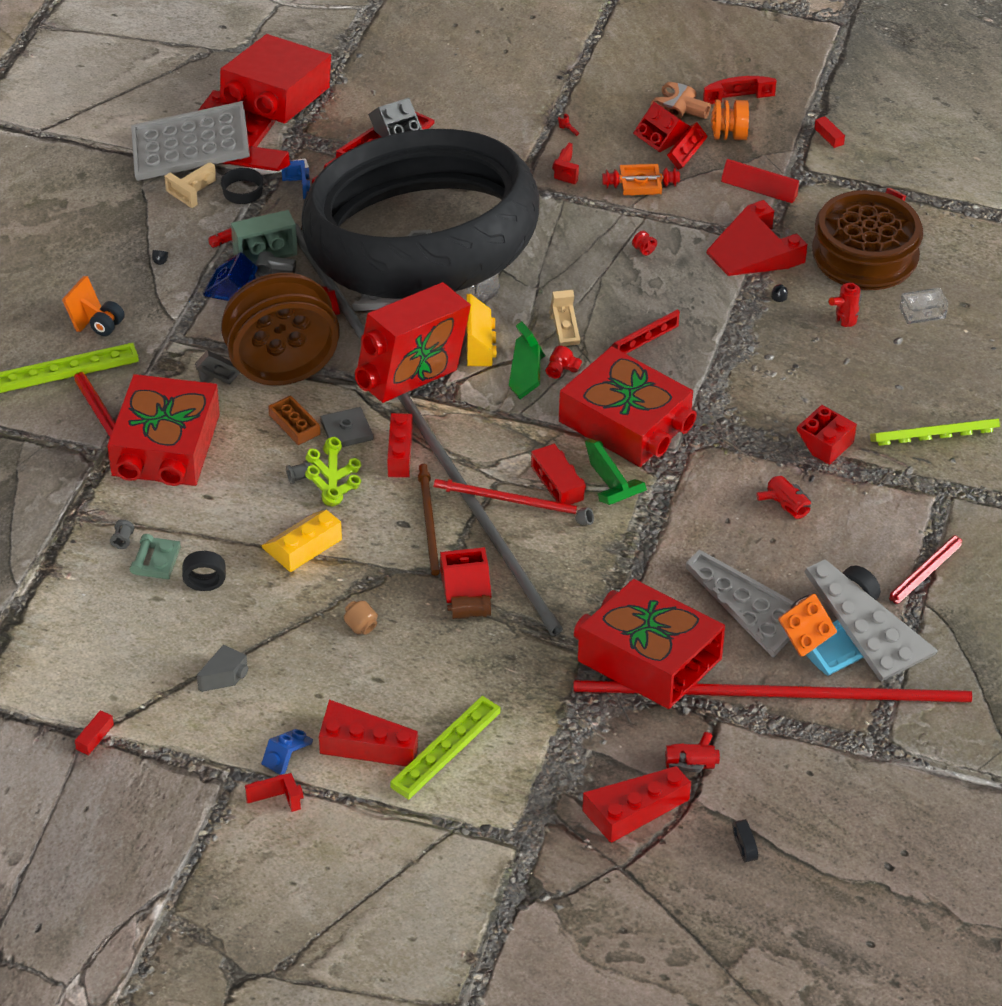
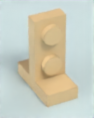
(187, 187)
(564, 317)

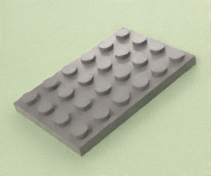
(189, 140)

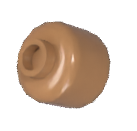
(360, 617)

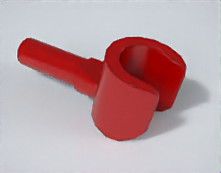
(564, 123)

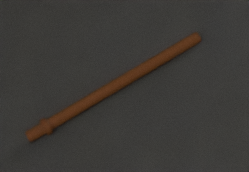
(424, 478)

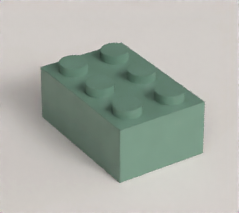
(265, 233)

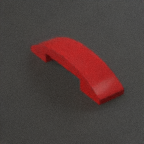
(739, 86)

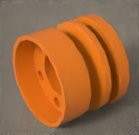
(731, 120)

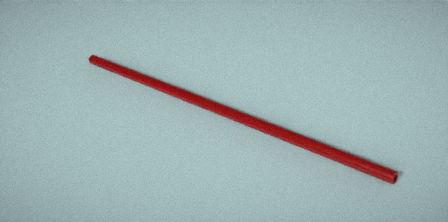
(794, 691)

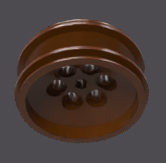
(867, 239)
(280, 329)

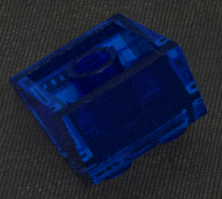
(230, 277)

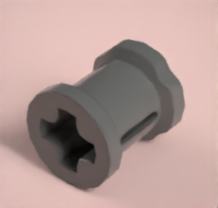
(297, 472)
(122, 534)

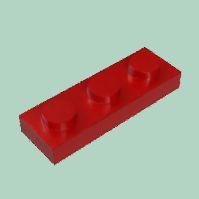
(687, 145)

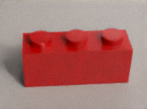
(400, 445)
(557, 474)

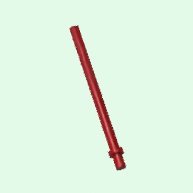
(499, 495)

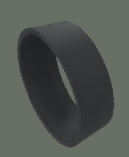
(242, 174)

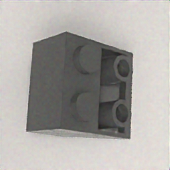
(395, 118)

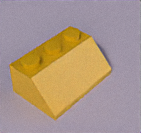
(480, 334)
(305, 540)

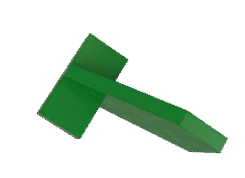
(525, 363)
(607, 470)

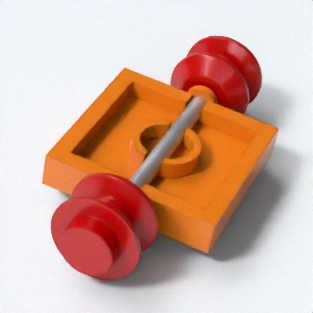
(640, 179)

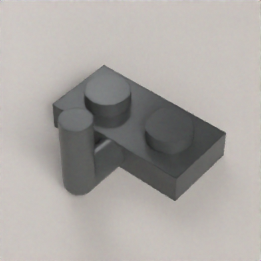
(214, 366)

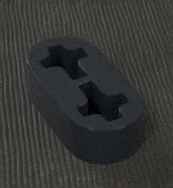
(745, 840)

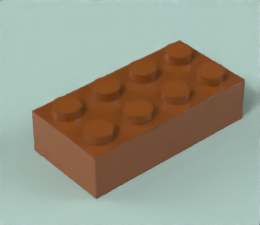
(294, 420)

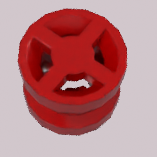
(644, 243)

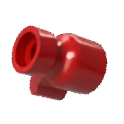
(562, 359)

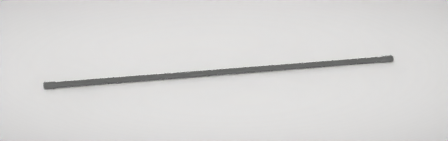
(546, 615)

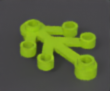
(331, 493)

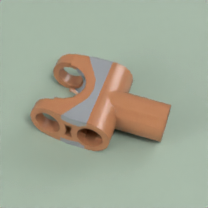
(682, 101)

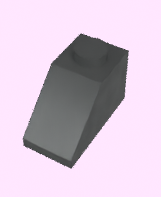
(223, 670)

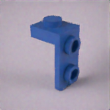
(295, 172)
(281, 747)

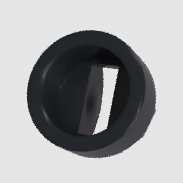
(159, 257)
(779, 293)

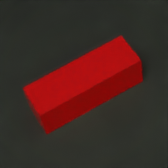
(829, 132)
(94, 732)

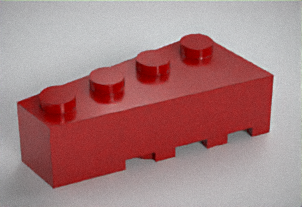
(365, 737)
(635, 802)

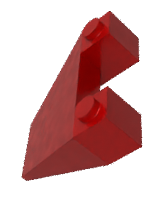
(753, 247)

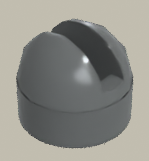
(584, 516)

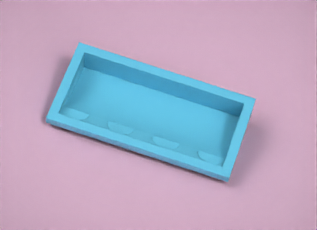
(835, 652)

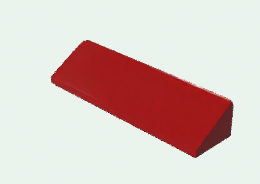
(264, 159)
(760, 181)
(648, 333)

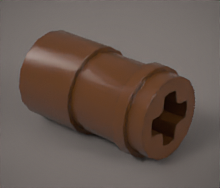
(467, 607)

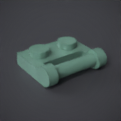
(162, 560)

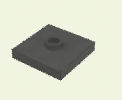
(348, 426)

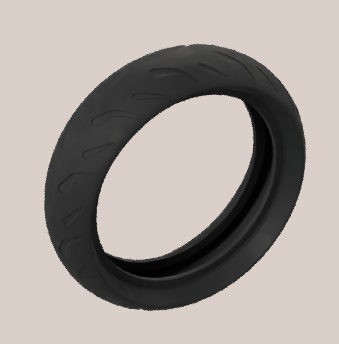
(411, 164)

